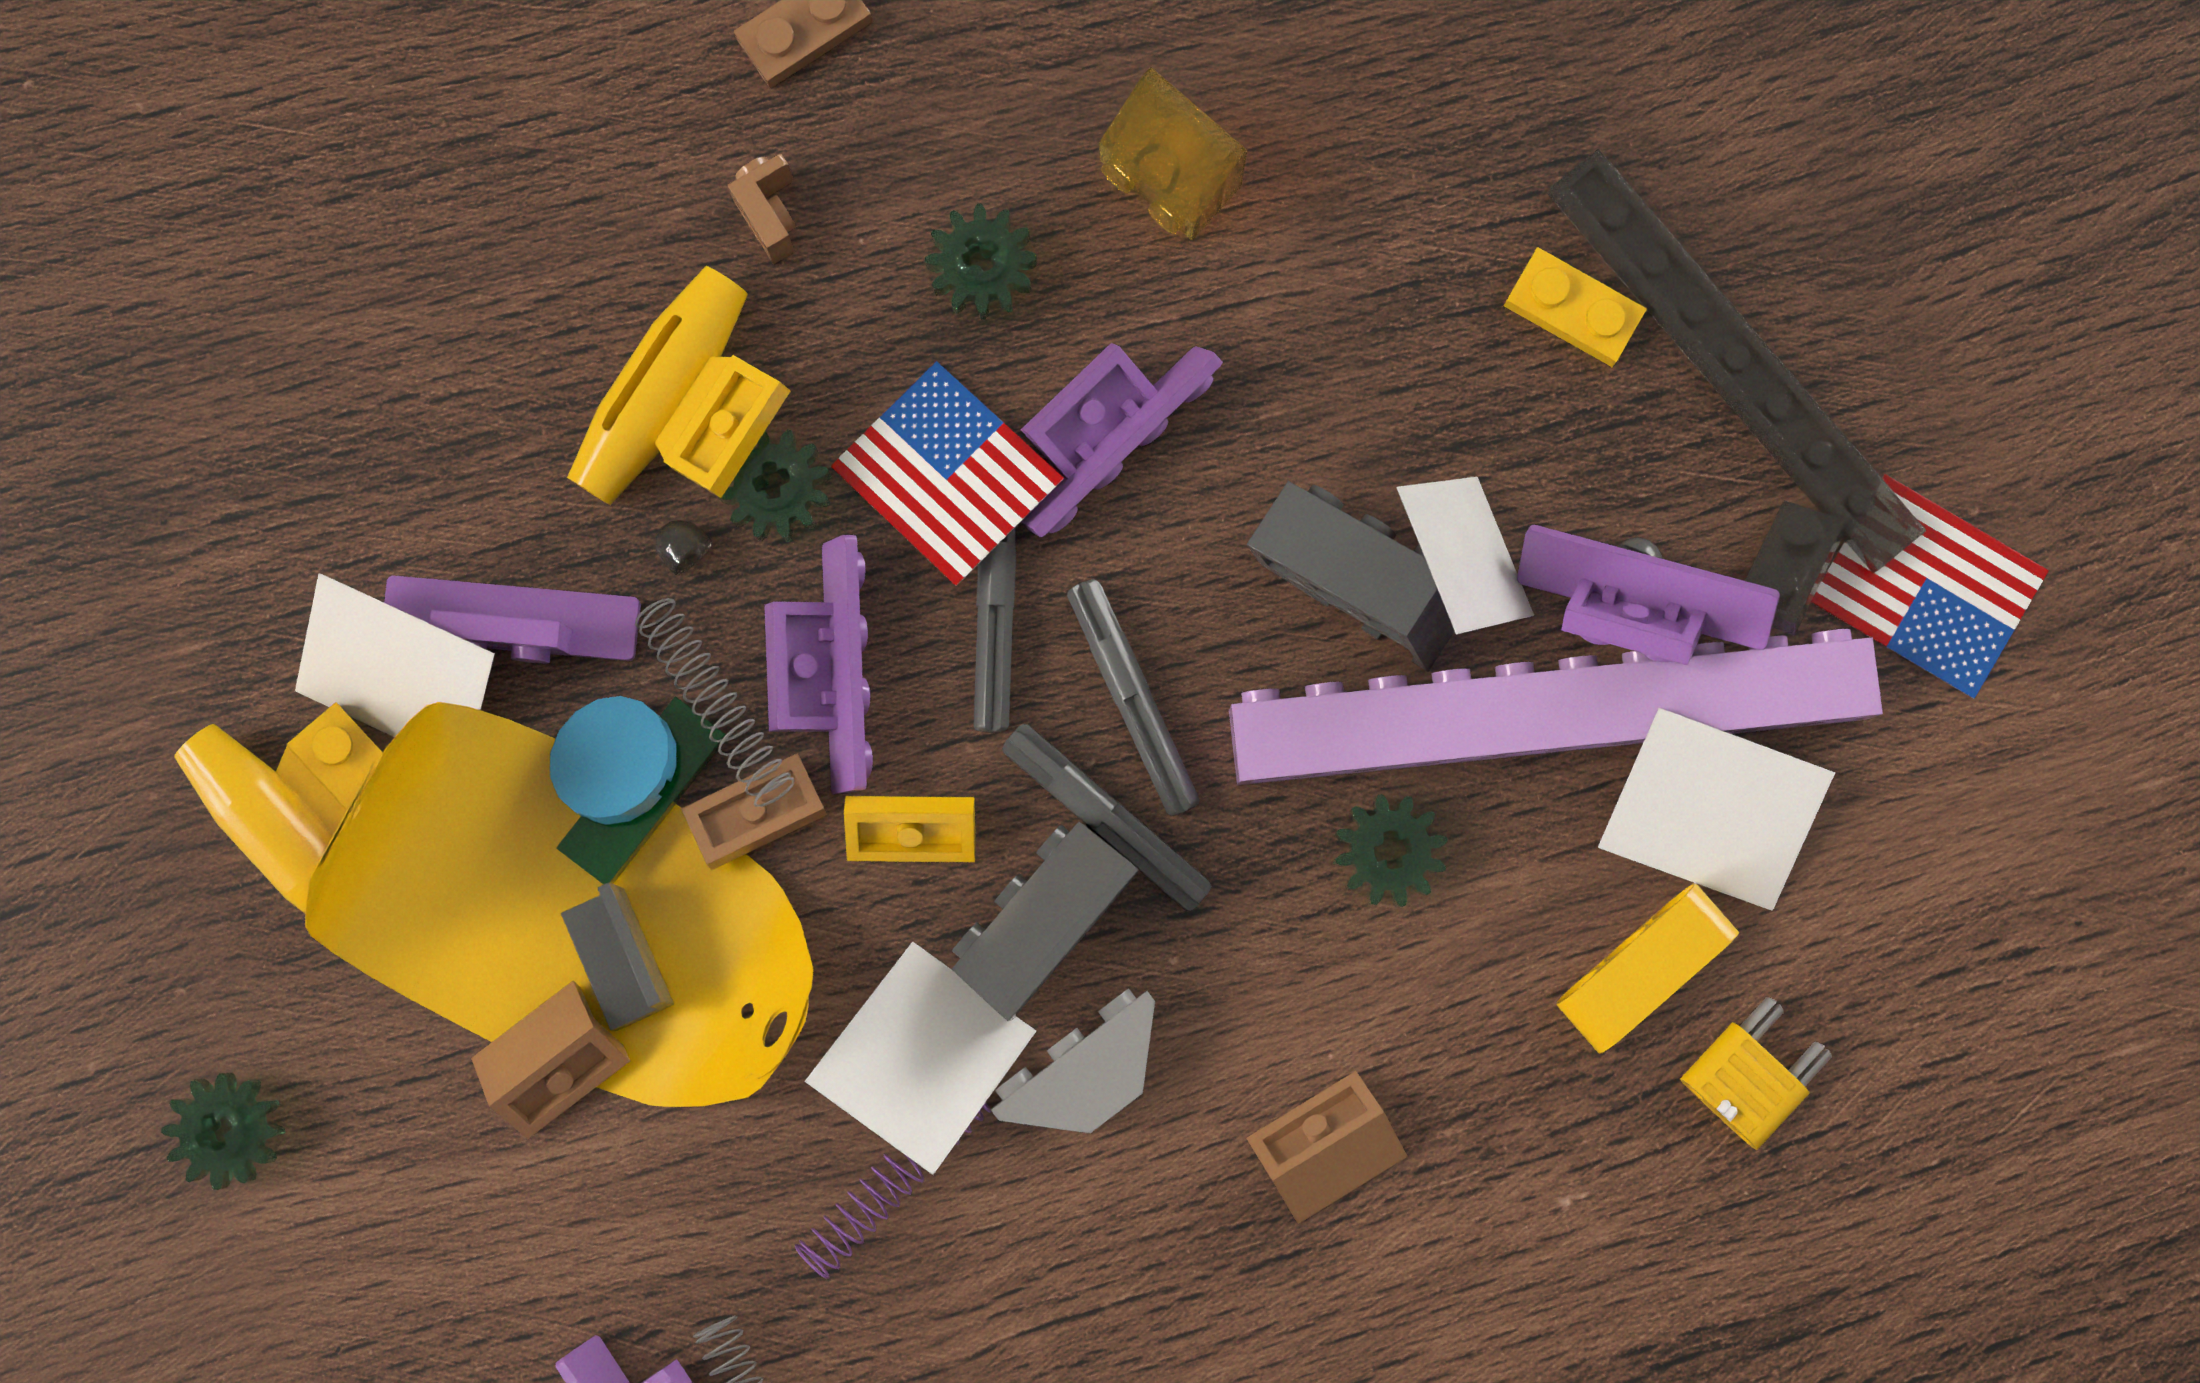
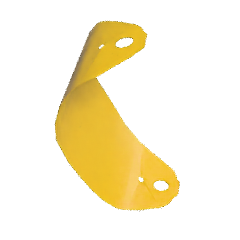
(460, 896)

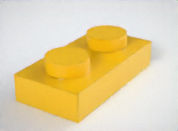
(1575, 307)
(910, 829)

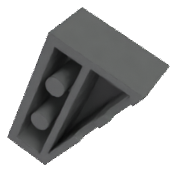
(1354, 569)

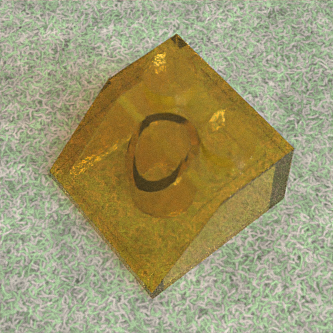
(1171, 156)

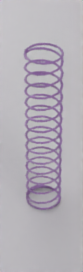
(816, 1258)

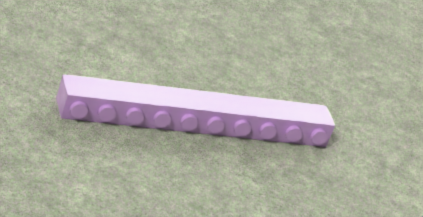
(1549, 710)

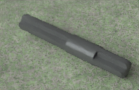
(994, 636)
(1133, 697)
(1107, 817)

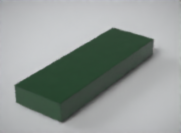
(609, 848)

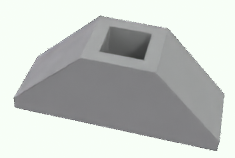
(1089, 1074)

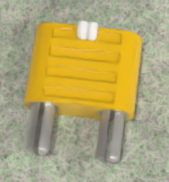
(1747, 1083)

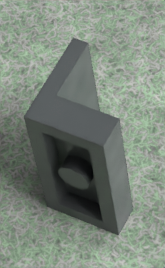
(617, 957)

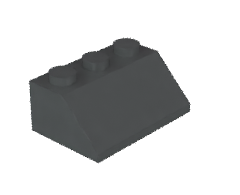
(1042, 918)

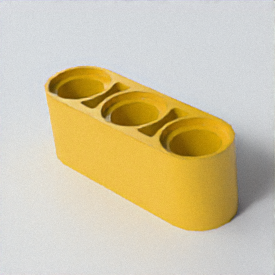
(1647, 968)

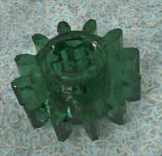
(969, 280)
(795, 495)
(1409, 866)
(241, 1144)

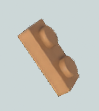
(798, 33)
(730, 824)

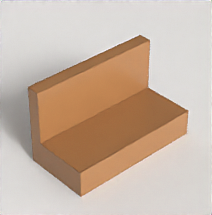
(547, 1061)
(1327, 1147)

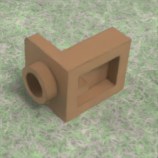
(765, 217)

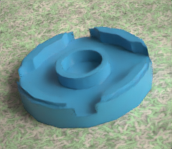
(612, 760)

